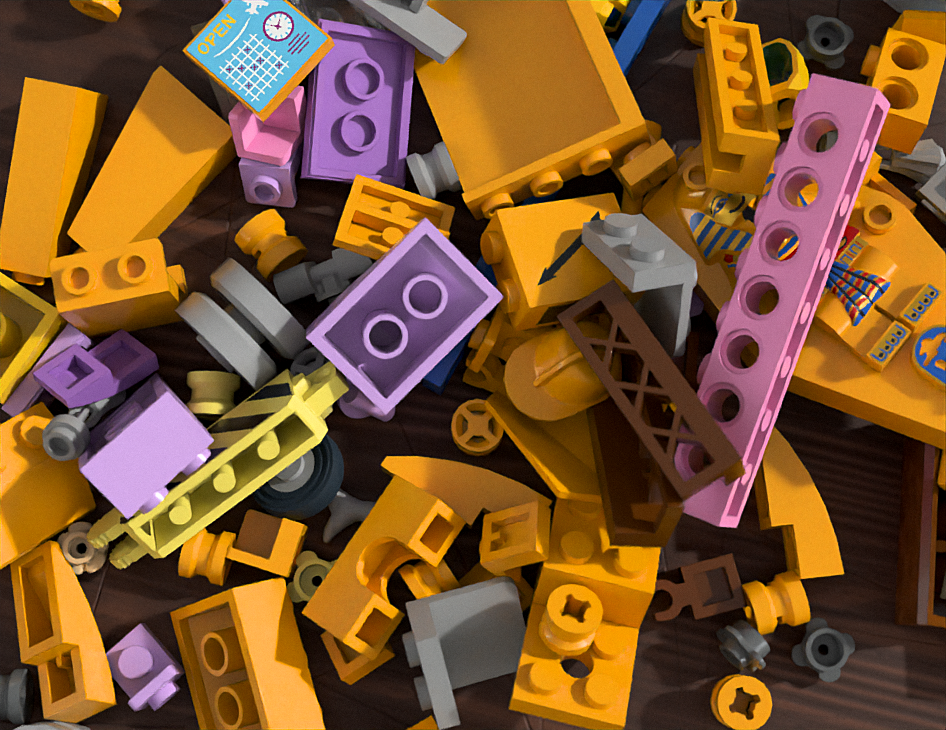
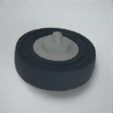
(305, 484)

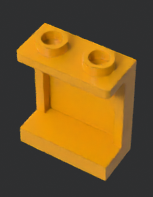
(118, 288)

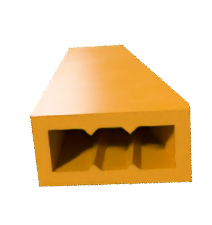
(155, 168)
(47, 175)

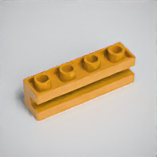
(735, 108)

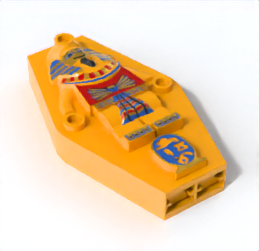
(881, 315)

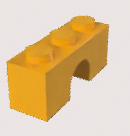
(354, 593)

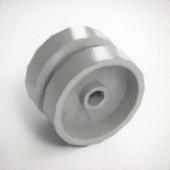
(238, 331)

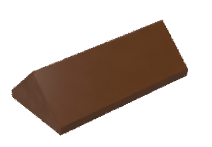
(921, 539)

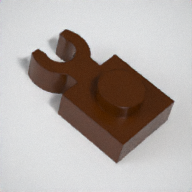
(705, 588)

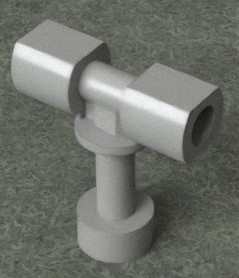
(323, 280)

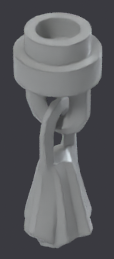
(919, 166)
(69, 433)

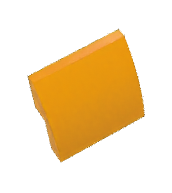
(382, 214)

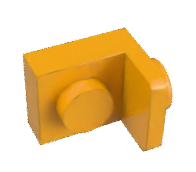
(645, 167)
(498, 338)
(515, 539)

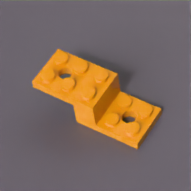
(624, 584)

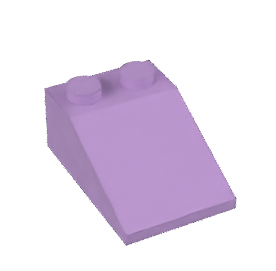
(403, 315)
(144, 448)

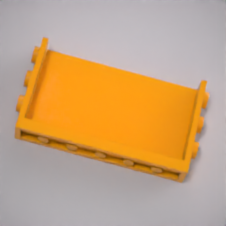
(528, 99)

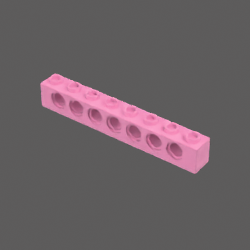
(823, 107)

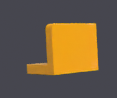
(269, 543)

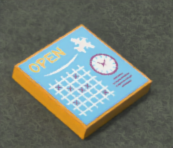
(259, 51)

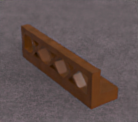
(670, 385)
(635, 493)

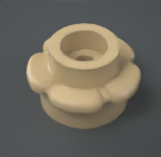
(89, 561)

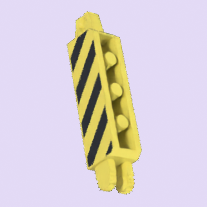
(247, 451)

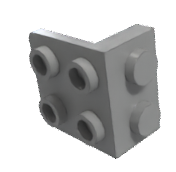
(650, 262)
(463, 641)

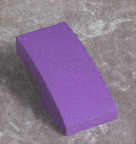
(91, 376)

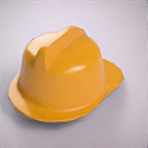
(552, 378)

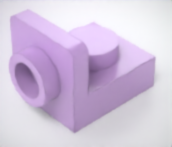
(271, 183)
(144, 669)

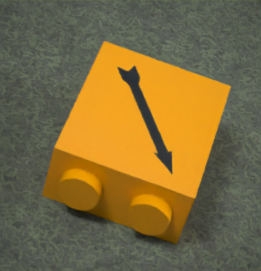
(543, 260)

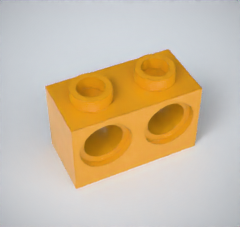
(908, 76)

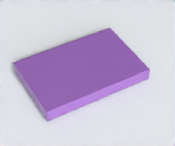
(359, 107)

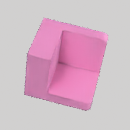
(277, 136)

